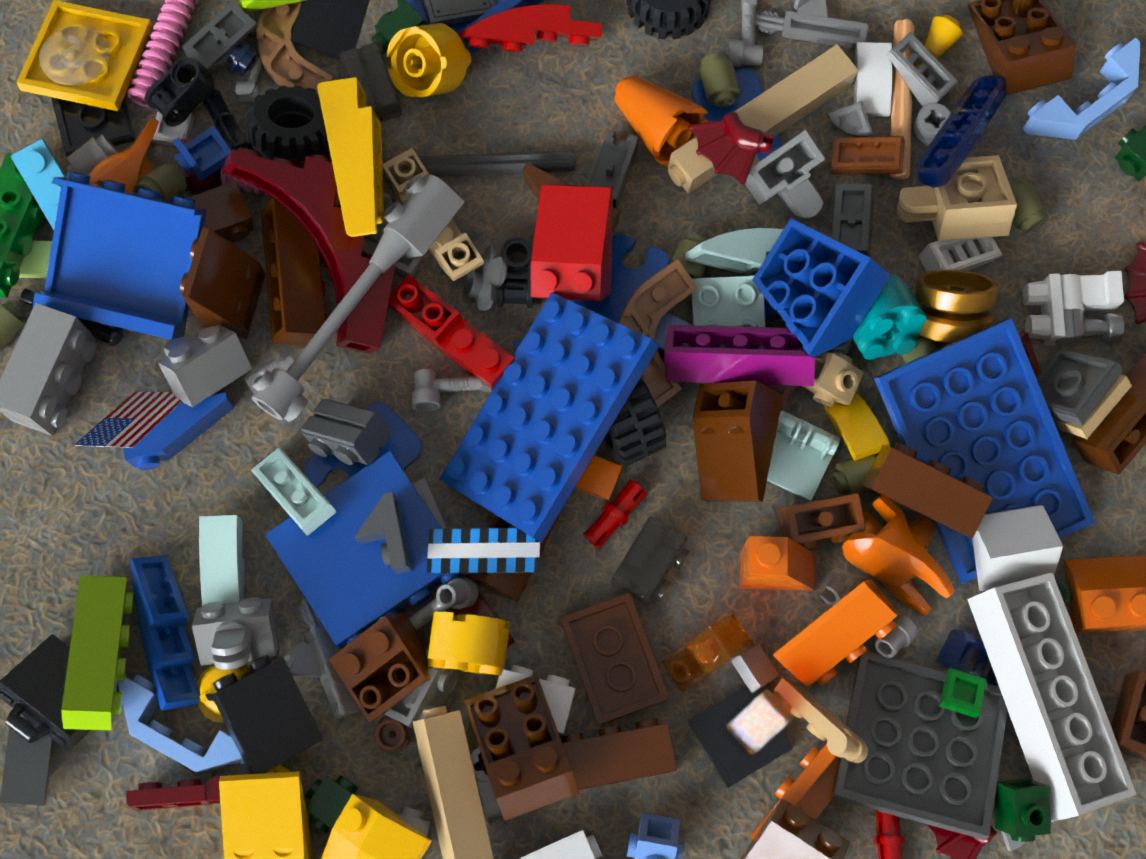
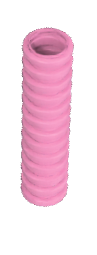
(162, 47)

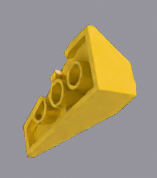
(373, 832)

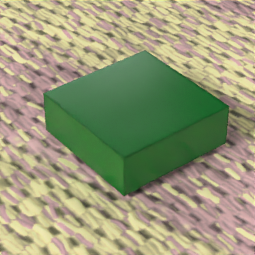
(963, 692)

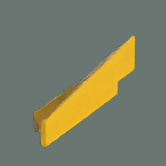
(355, 153)

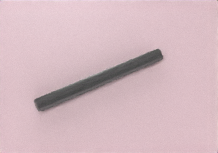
(496, 163)

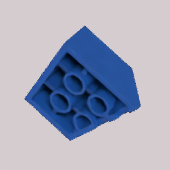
(819, 286)

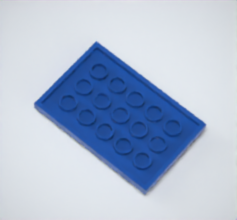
(548, 414)
(987, 421)

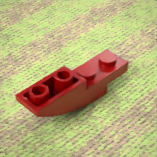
(519, 25)
(449, 331)

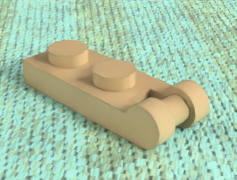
(823, 723)

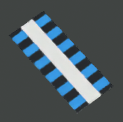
(482, 551)

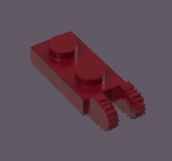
(186, 794)

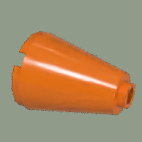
(658, 115)

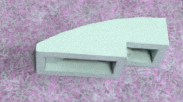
(736, 251)
(221, 559)

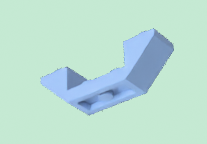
(1060, 121)
(139, 705)

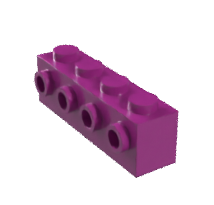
(736, 355)

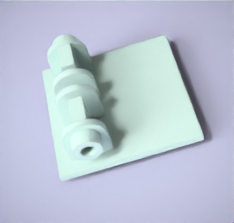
(728, 302)
(800, 455)

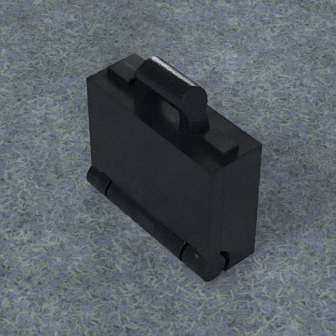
(37, 693)

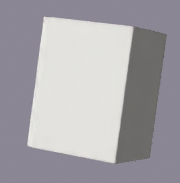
(1015, 546)

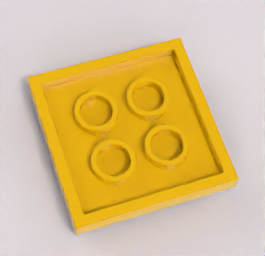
(126, 41)

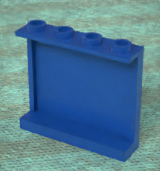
(121, 256)
(349, 579)

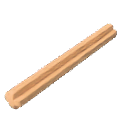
(902, 101)

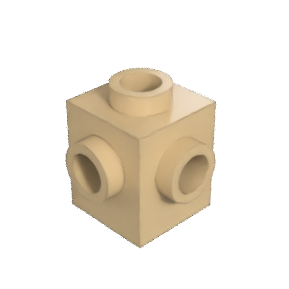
(834, 379)

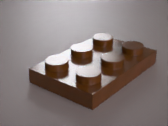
(614, 659)

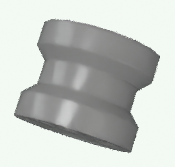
(923, 128)

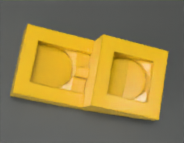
(857, 427)

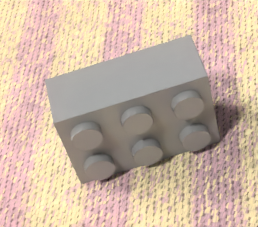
(45, 369)

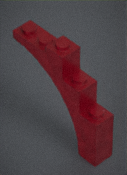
(310, 197)

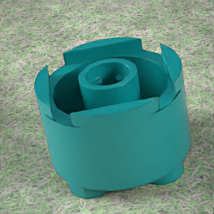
(891, 322)

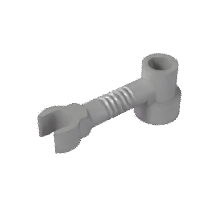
(744, 50)
(428, 388)
(457, 594)
(891, 643)

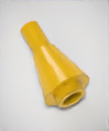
(942, 35)

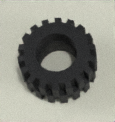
(668, 15)
(287, 124)
(637, 428)

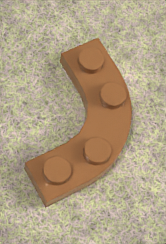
(278, 53)
(644, 313)

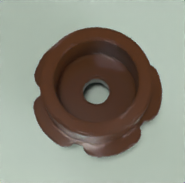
(389, 744)

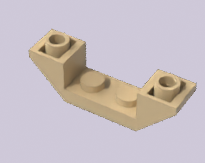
(451, 249)

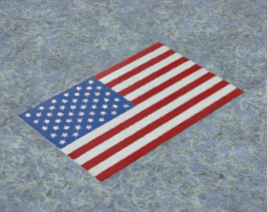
(131, 420)

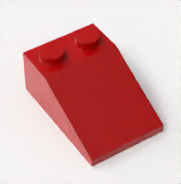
(573, 242)

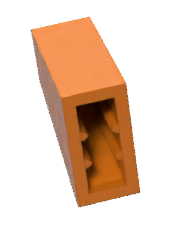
(776, 565)

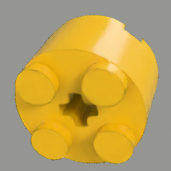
(427, 60)
(468, 643)

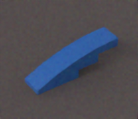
(163, 633)

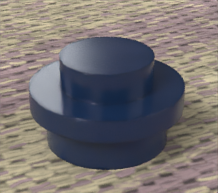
(241, 58)

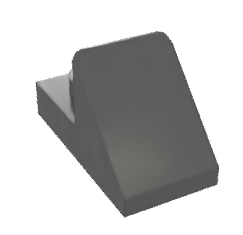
(387, 524)

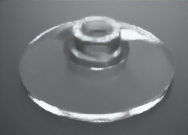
(79, 65)

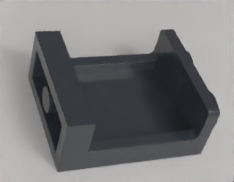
(265, 714)

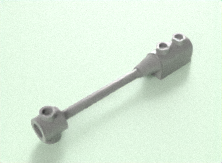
(408, 232)

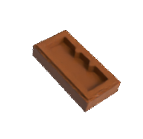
(868, 155)

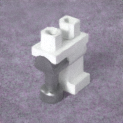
(1064, 305)

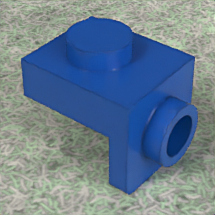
(203, 153)

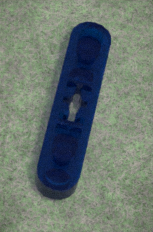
(969, 120)

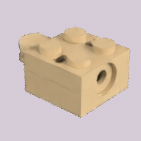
(969, 206)

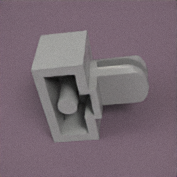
(788, 176)
(203, 364)
(235, 632)

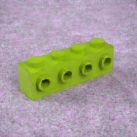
(95, 653)

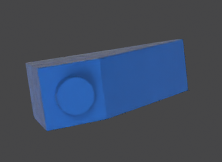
(177, 431)

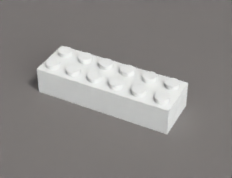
(1051, 696)

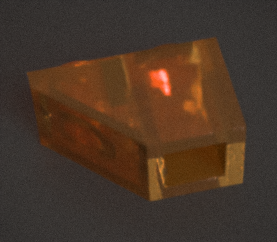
(707, 652)
(760, 721)

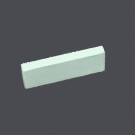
(293, 491)

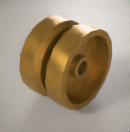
(955, 303)

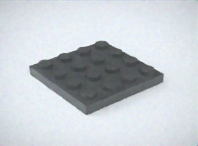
(921, 756)

